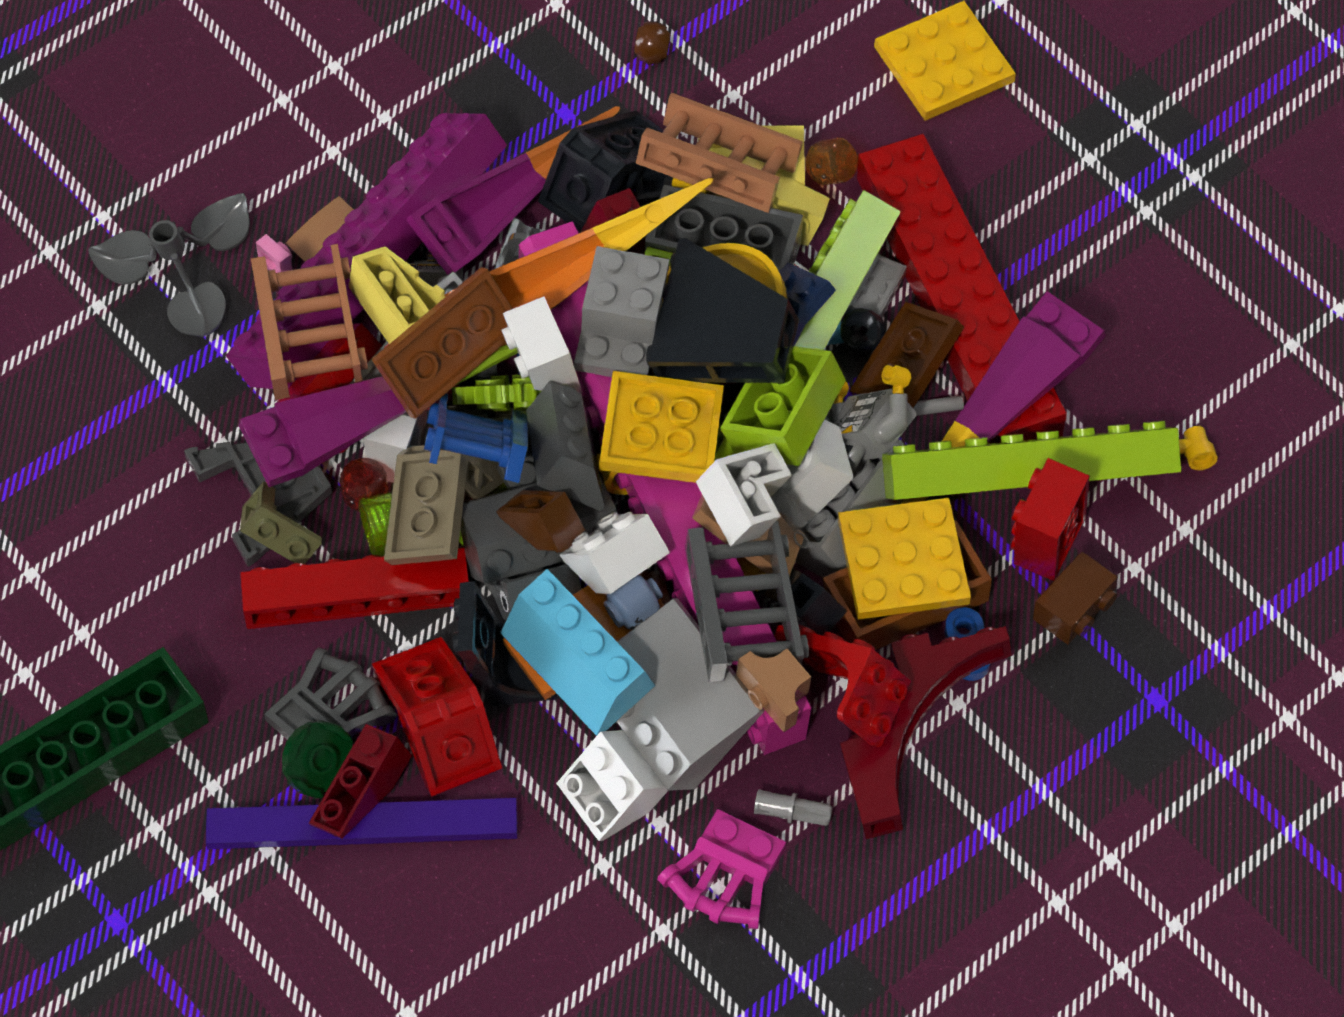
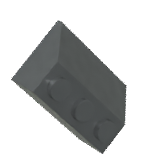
(564, 445)

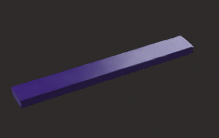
(383, 824)

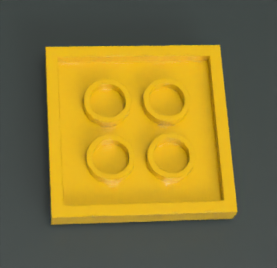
(944, 60)
(660, 427)
(903, 558)

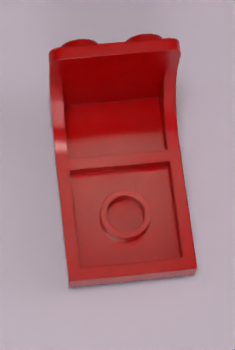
(873, 685)

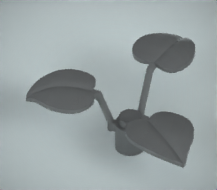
(127, 255)

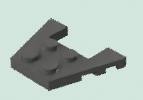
(293, 498)

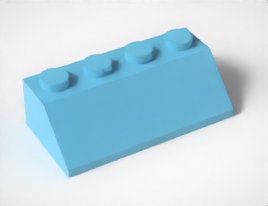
(574, 653)

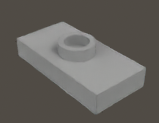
(878, 285)

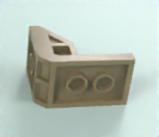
(430, 503)

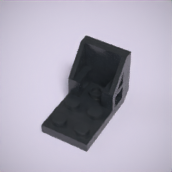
(594, 164)

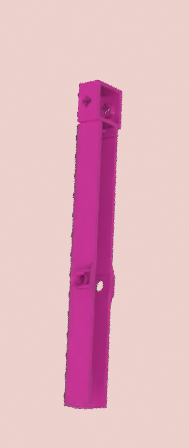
(670, 509)

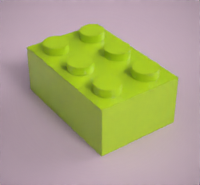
(786, 411)

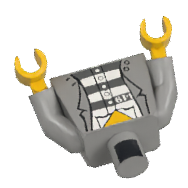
(874, 419)

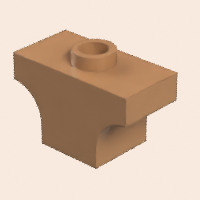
(775, 685)

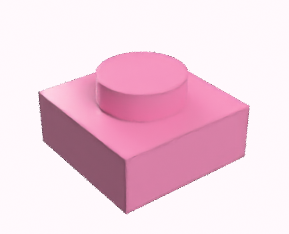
(276, 254)

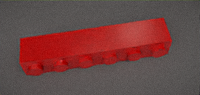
(348, 589)

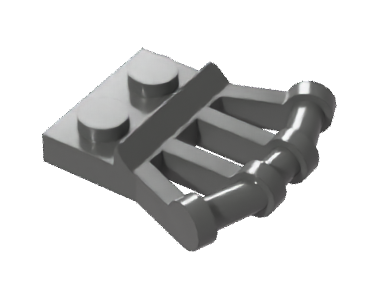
(304, 706)

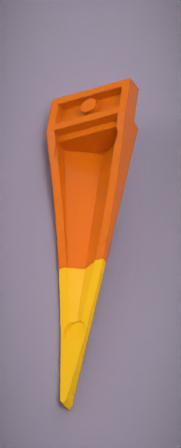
(567, 264)

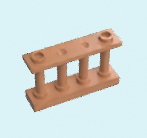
(696, 163)
(279, 341)

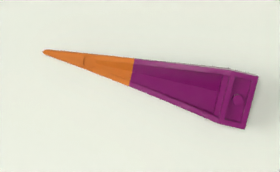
(472, 215)

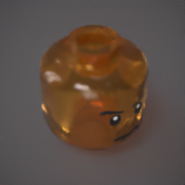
(831, 161)

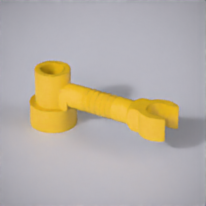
(1197, 448)

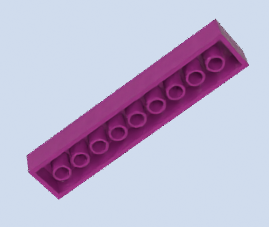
(446, 156)

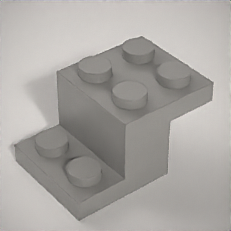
(620, 312)

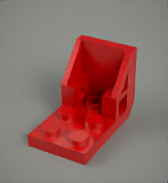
(439, 715)

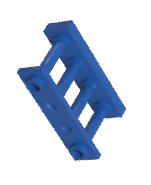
(479, 437)

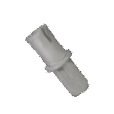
(792, 808)

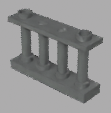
(714, 620)

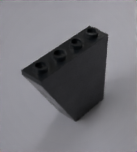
(720, 323)

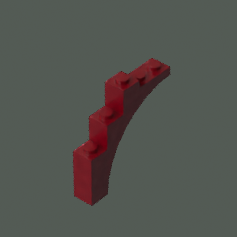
(932, 672)

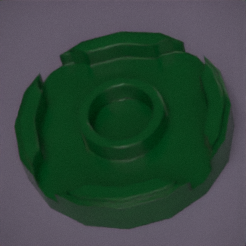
(315, 756)

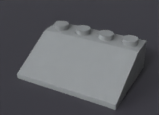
(684, 719)

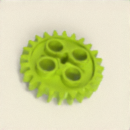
(497, 393)

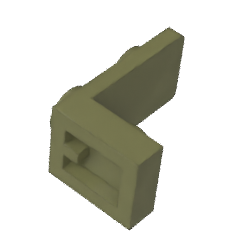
(276, 530)

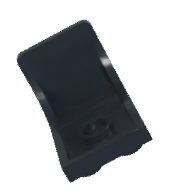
(484, 652)

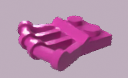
(736, 849)

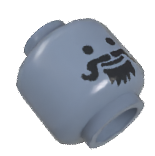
(633, 602)

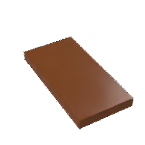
(445, 343)

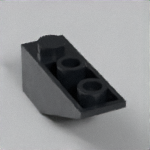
(812, 603)

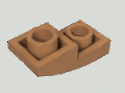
(311, 235)

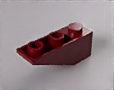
(361, 781)

